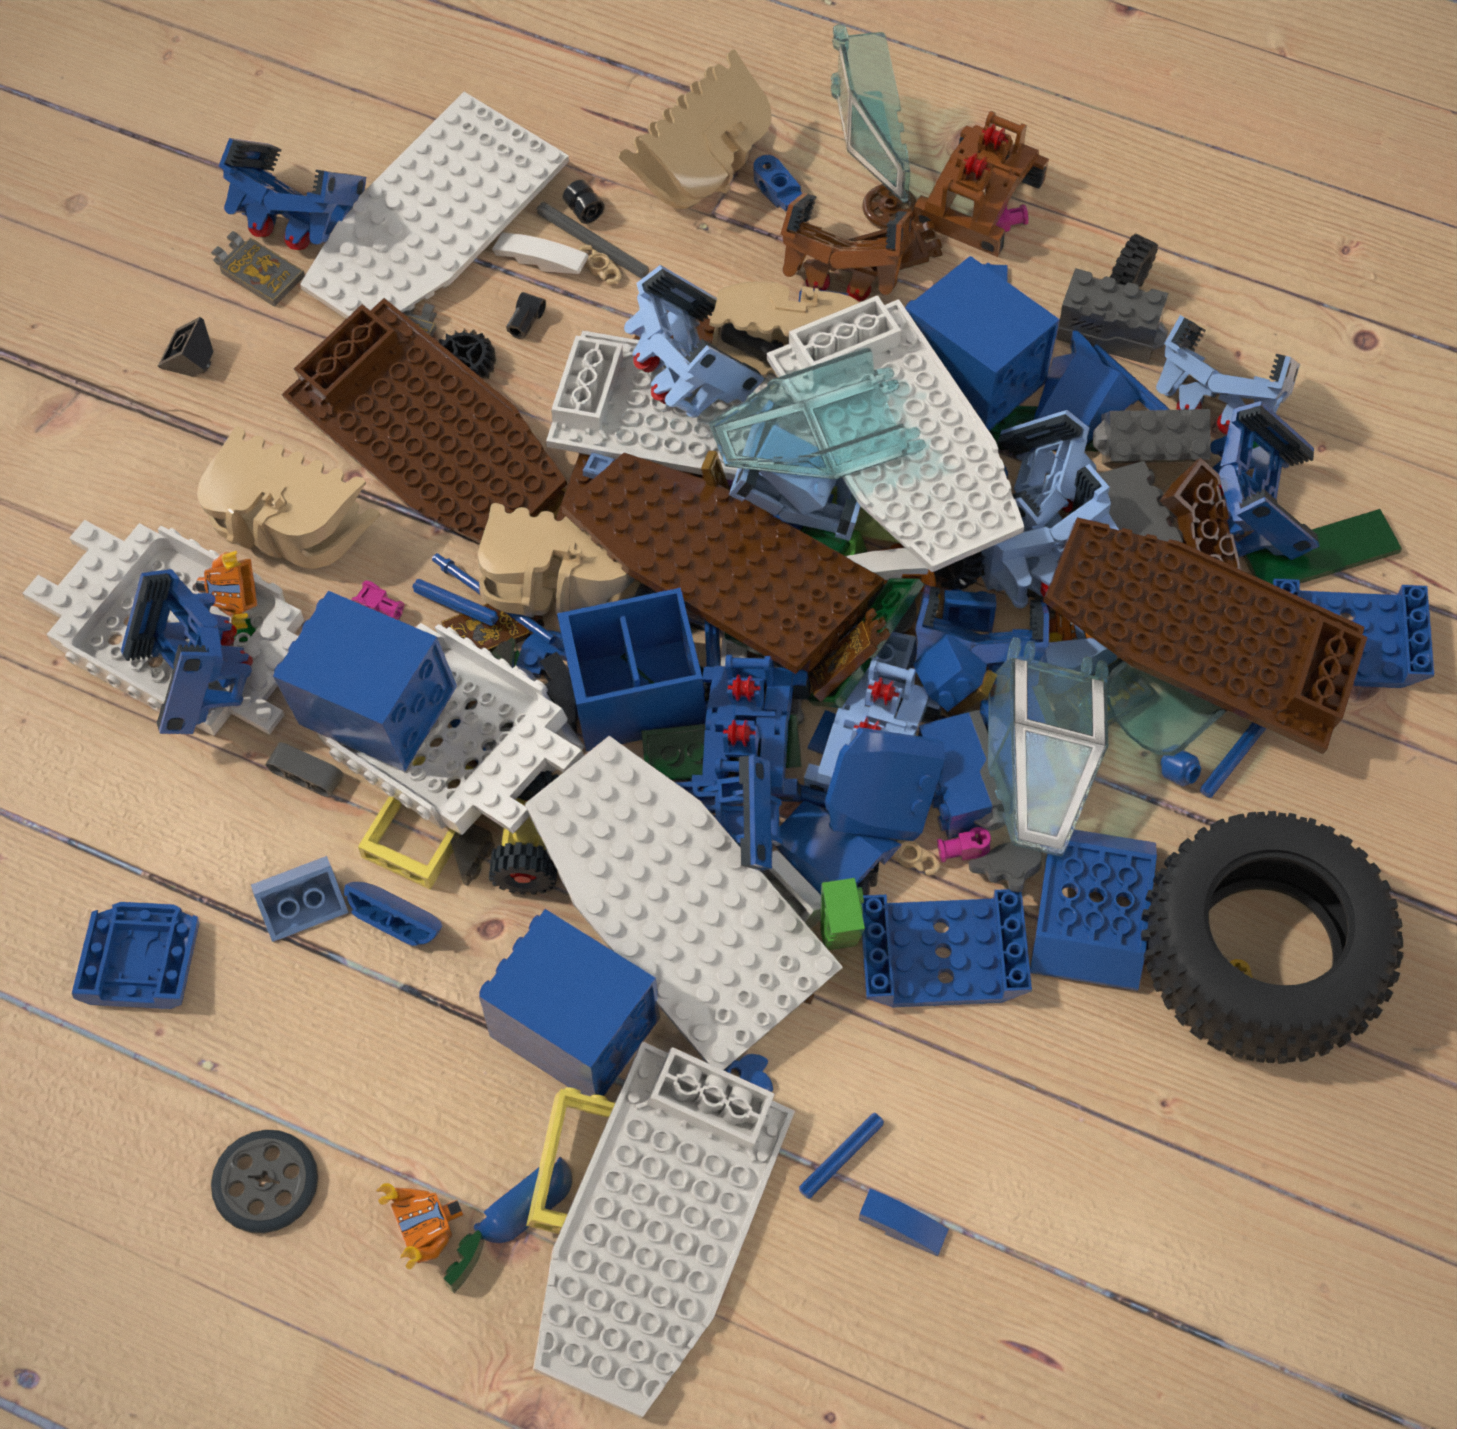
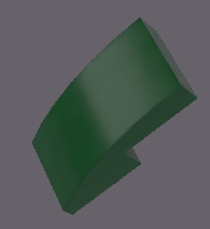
(469, 1251)

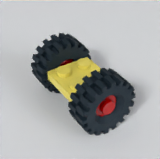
(523, 859)

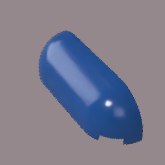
(391, 913)
(510, 1213)

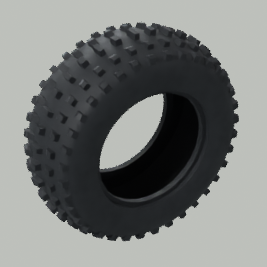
(1303, 864)

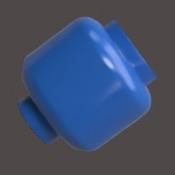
(1181, 768)

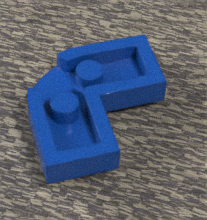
(536, 649)

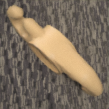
(609, 267)
(922, 855)

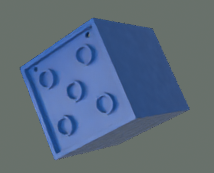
(987, 337)
(366, 680)
(610, 692)
(570, 1005)

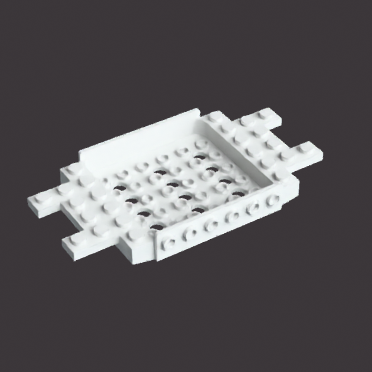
(100, 597)
(501, 772)

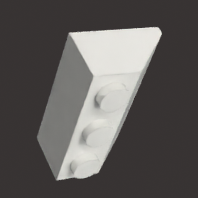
(794, 889)

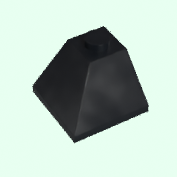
(188, 350)

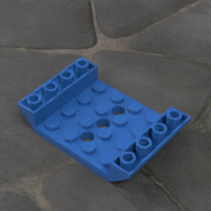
(1395, 627)
(1091, 938)
(984, 942)

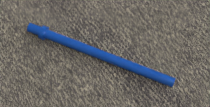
(448, 566)

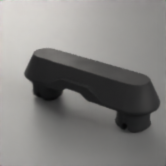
(752, 345)

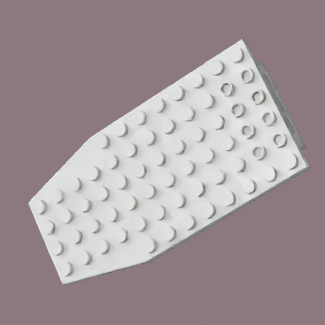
(432, 210)
(609, 409)
(952, 492)
(676, 902)
(656, 1226)

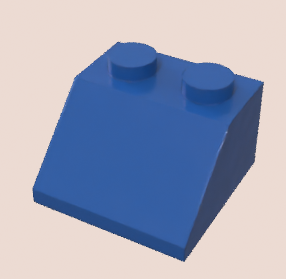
(970, 609)
(949, 672)

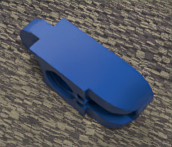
(775, 181)

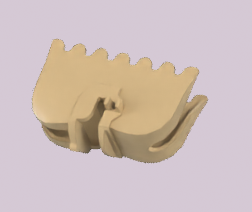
(702, 136)
(767, 314)
(280, 504)
(541, 559)

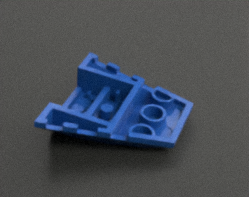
(1084, 390)
(827, 854)

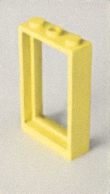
(396, 862)
(569, 1097)

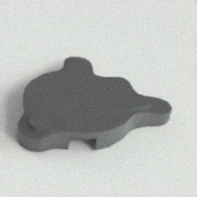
(1009, 864)

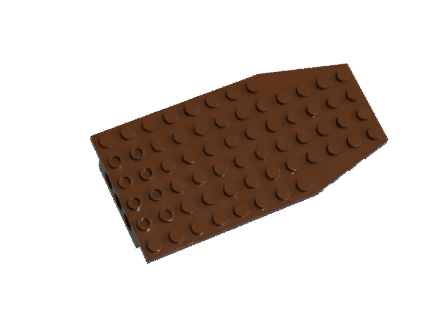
(422, 422)
(727, 557)
(1210, 629)

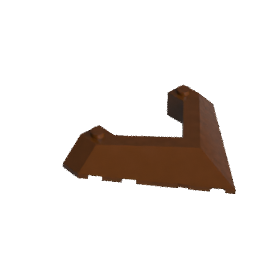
(1202, 512)

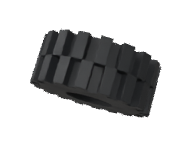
(1135, 261)

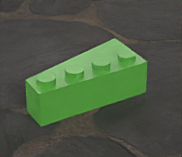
(841, 914)

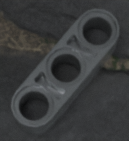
(304, 769)

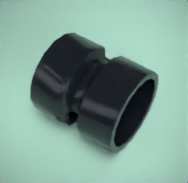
(583, 201)

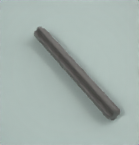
(590, 238)

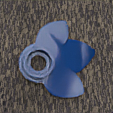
(751, 1069)

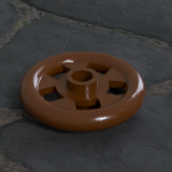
(870, 205)

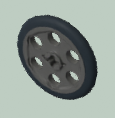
(273, 1217)

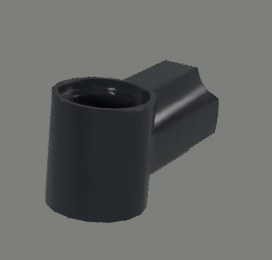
(527, 310)

